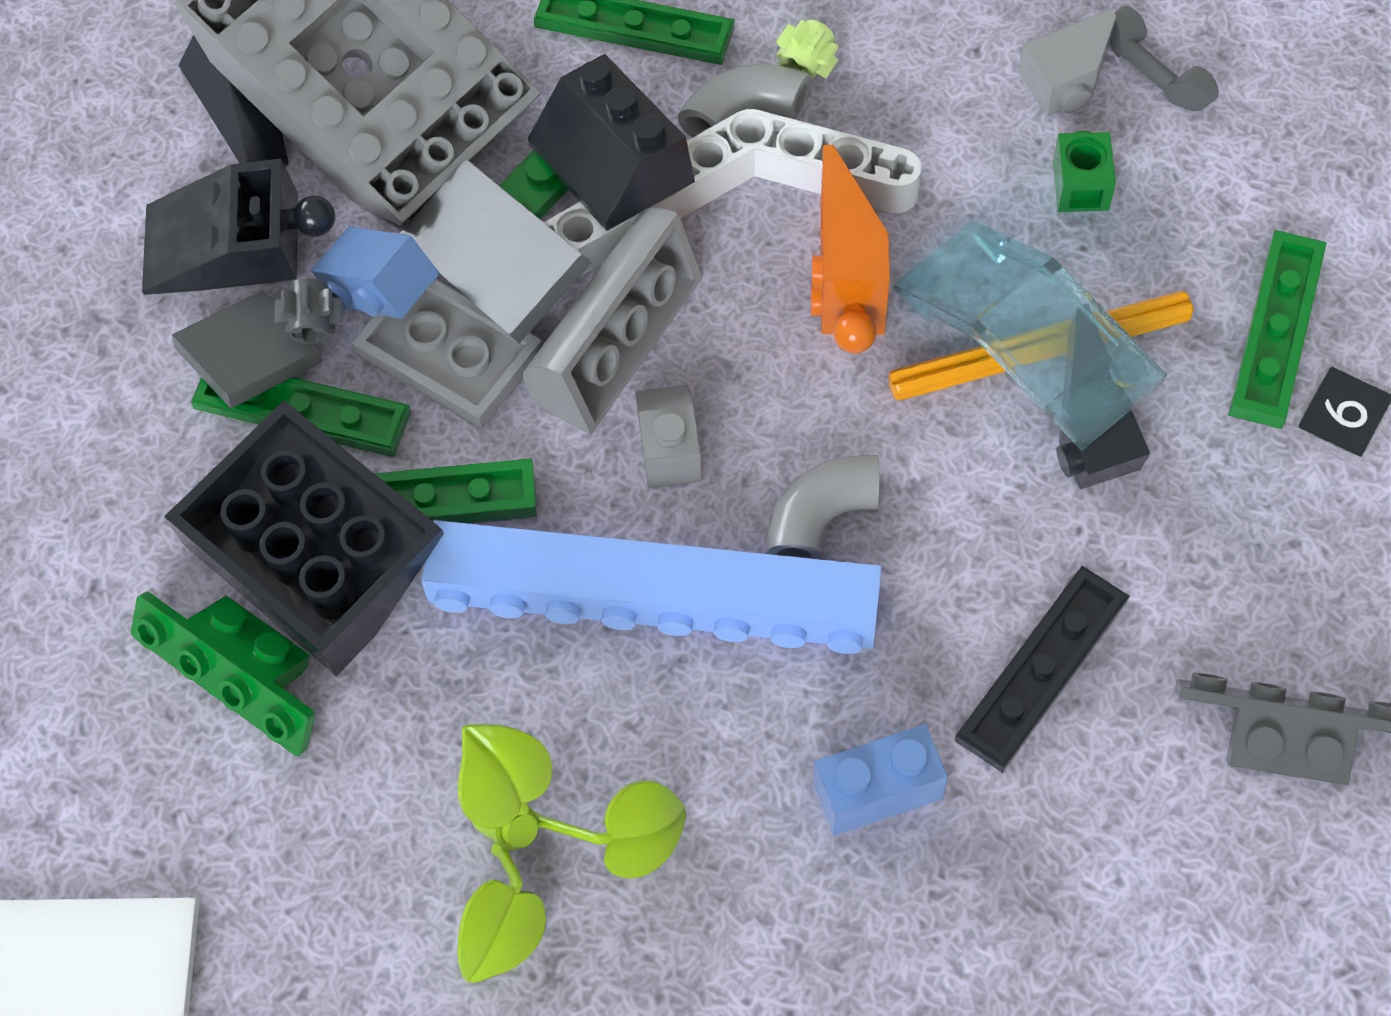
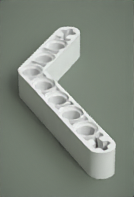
(767, 148)

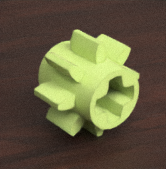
(808, 48)

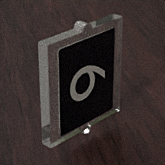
(1343, 414)

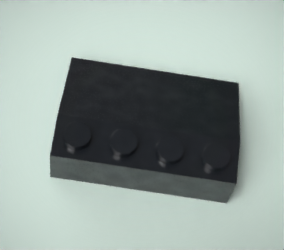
(306, 535)

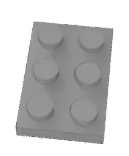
(449, 353)

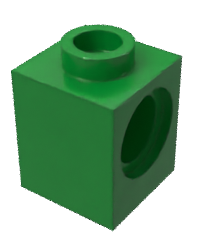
(1087, 188)

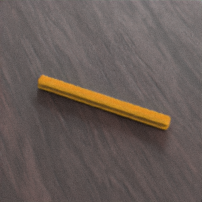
(978, 363)

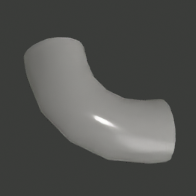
(753, 86)
(817, 499)

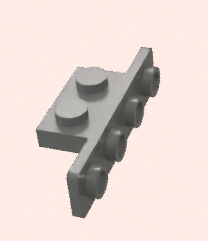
(1287, 733)

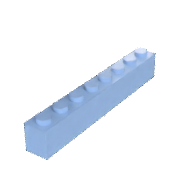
(654, 586)

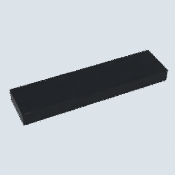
(1041, 669)

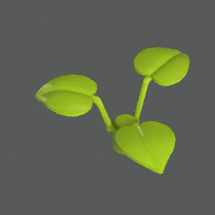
(495, 781)

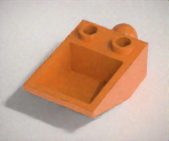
(853, 265)

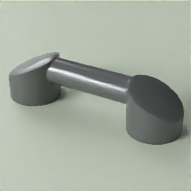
(1190, 91)

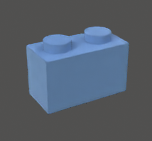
(376, 271)
(879, 779)

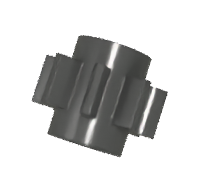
(308, 311)

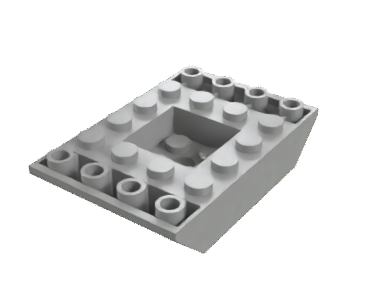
(384, 137)

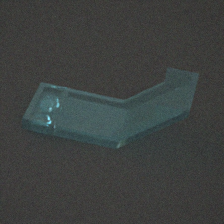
(1035, 327)

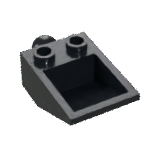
(221, 231)

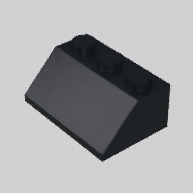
(610, 143)

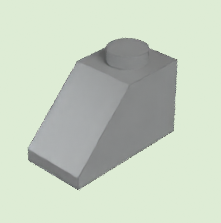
(1067, 63)
(669, 436)

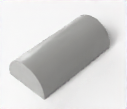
(615, 321)

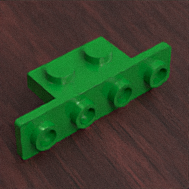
(234, 661)

